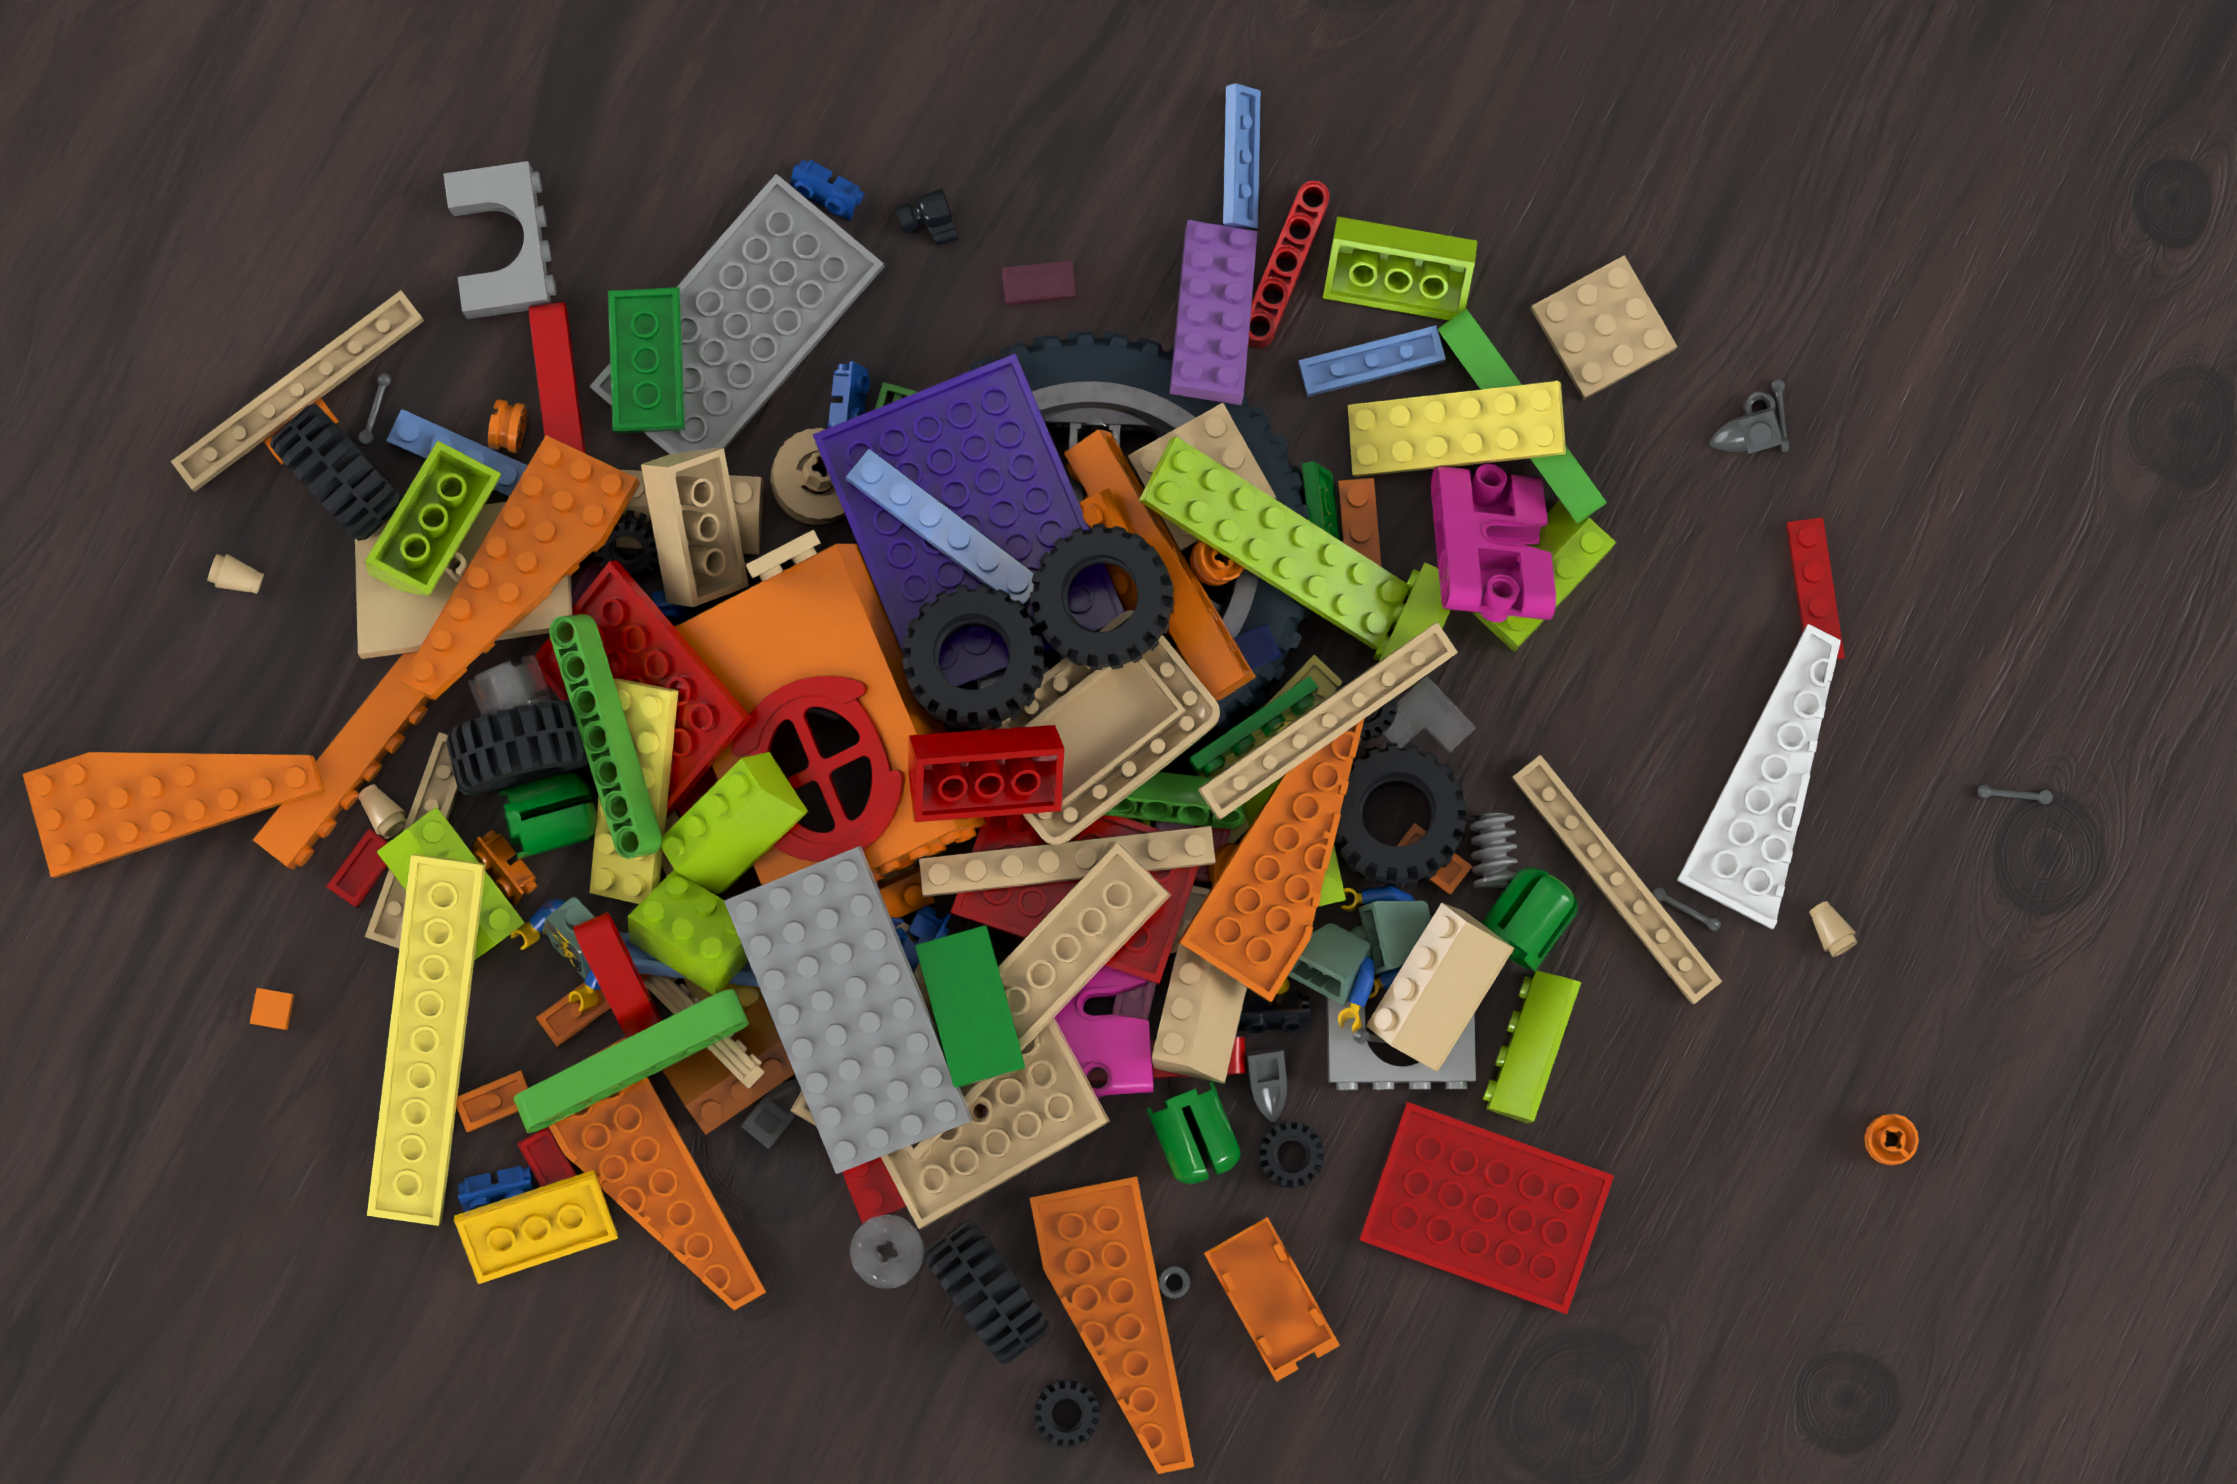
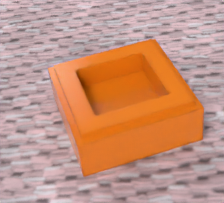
(272, 1009)

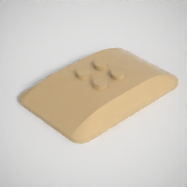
(1115, 729)

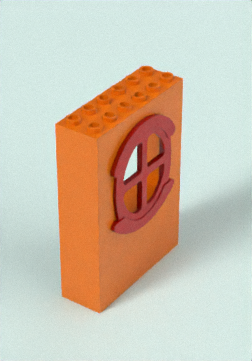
(826, 643)

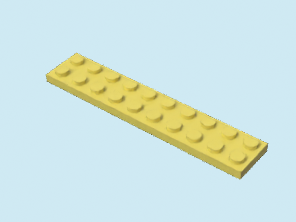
(426, 1039)

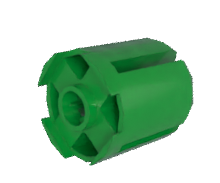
(534, 814)
(1532, 915)
(1211, 1126)

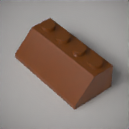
(712, 1090)

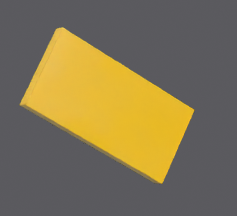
(535, 1227)

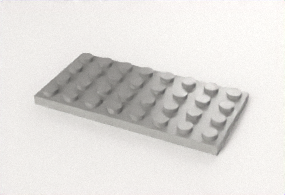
(757, 312)
(848, 1009)

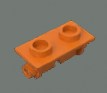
(512, 879)

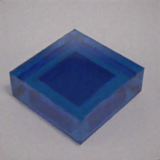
(1258, 646)

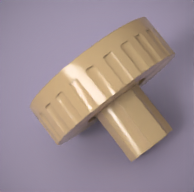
(788, 479)

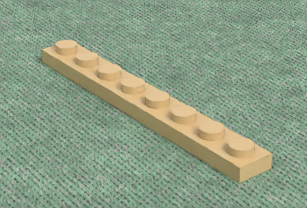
(297, 390)
(1327, 721)
(1061, 862)
(1616, 880)

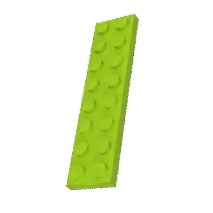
(1274, 542)

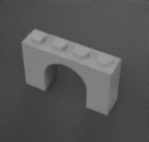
(525, 281)
(1356, 1063)

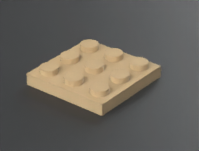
(1603, 327)
(1214, 436)

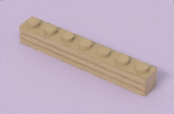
(730, 1053)

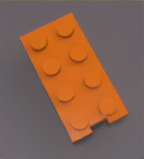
(1271, 1298)

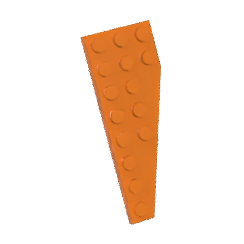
(545, 529)
(129, 802)
(1270, 888)
(659, 1185)
(1106, 1277)

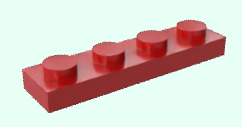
(1814, 577)

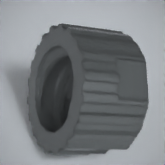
(1757, 397)
(1162, 1282)

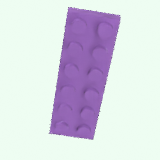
(1214, 312)

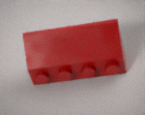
(985, 773)

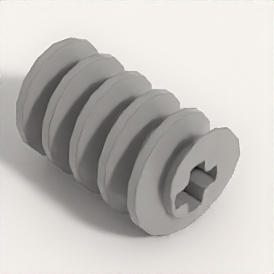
(1493, 850)

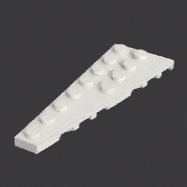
(1754, 824)

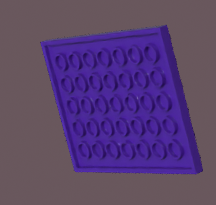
(994, 465)

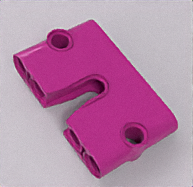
(1484, 540)
(1112, 1041)

